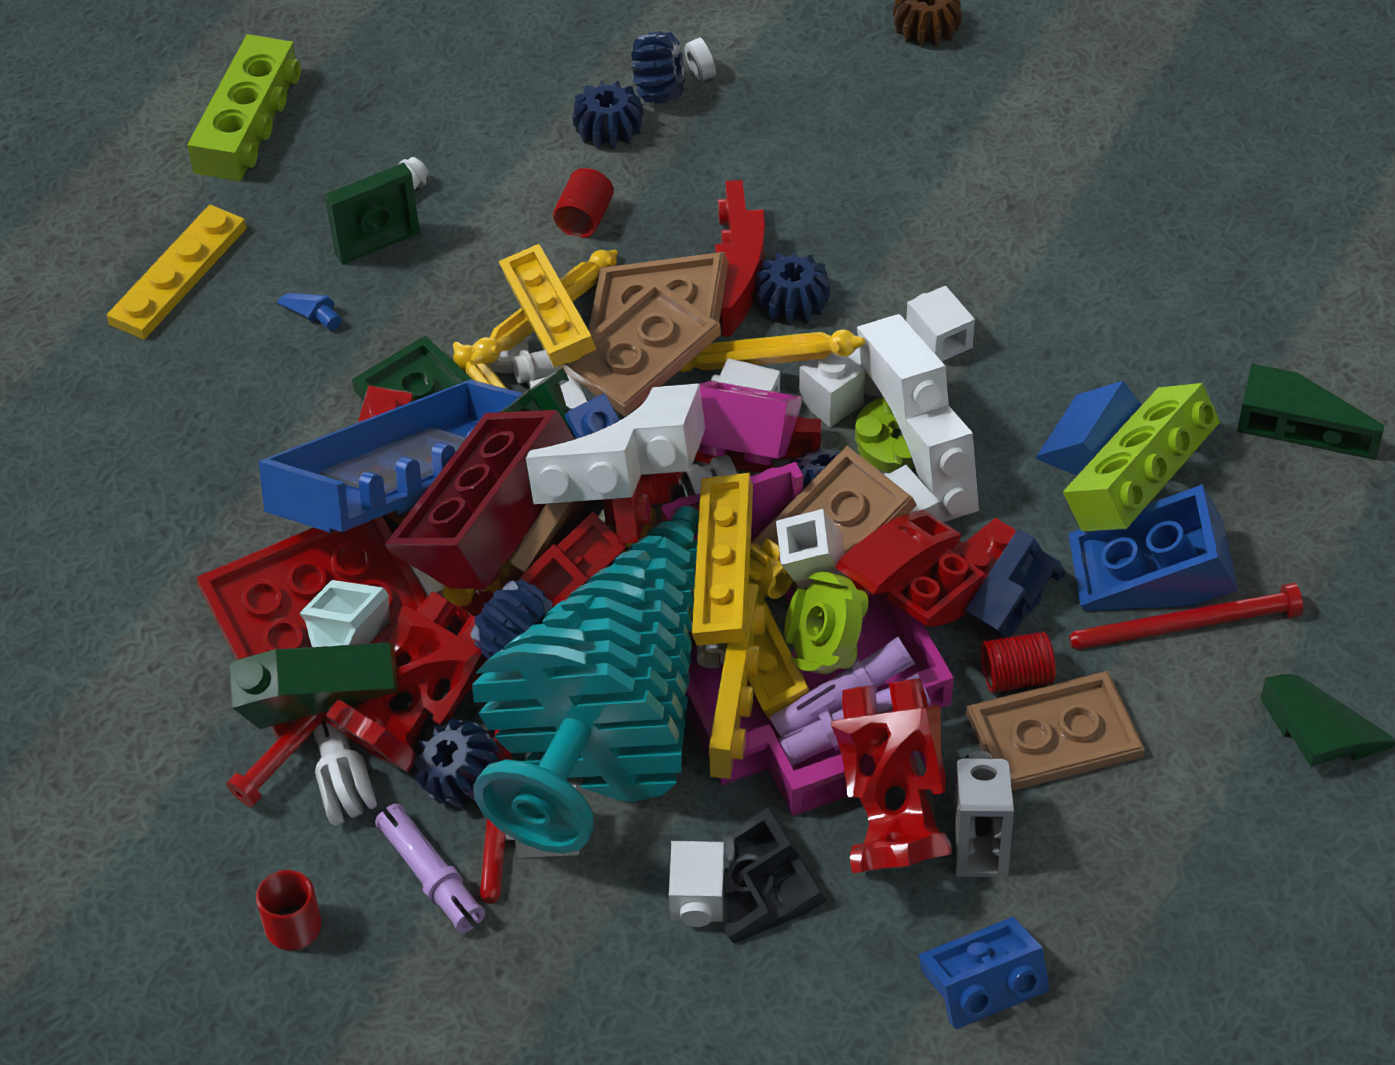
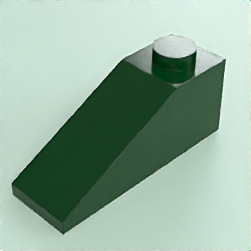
(1300, 412)
(309, 680)

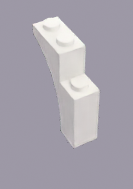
(917, 394)
(609, 463)

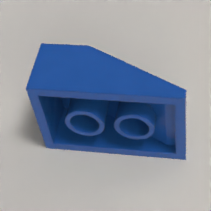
(1164, 559)

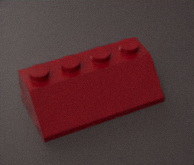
(479, 501)

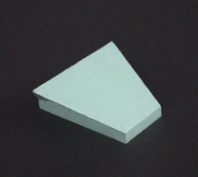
(346, 614)

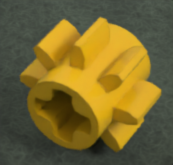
(767, 571)

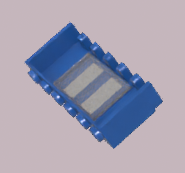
(376, 462)

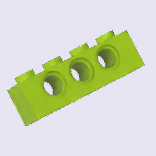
(244, 108)
(1141, 457)

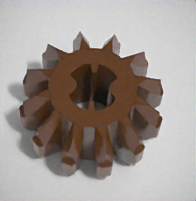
(927, 19)

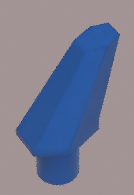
(312, 308)

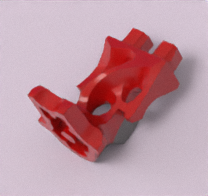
(435, 658)
(893, 738)

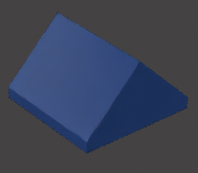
(1088, 426)

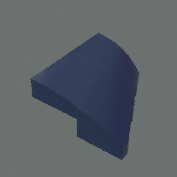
(1014, 585)

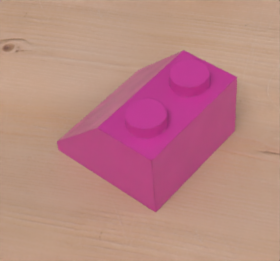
(747, 421)

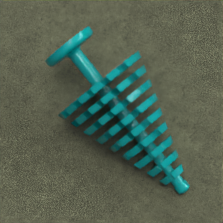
(594, 694)

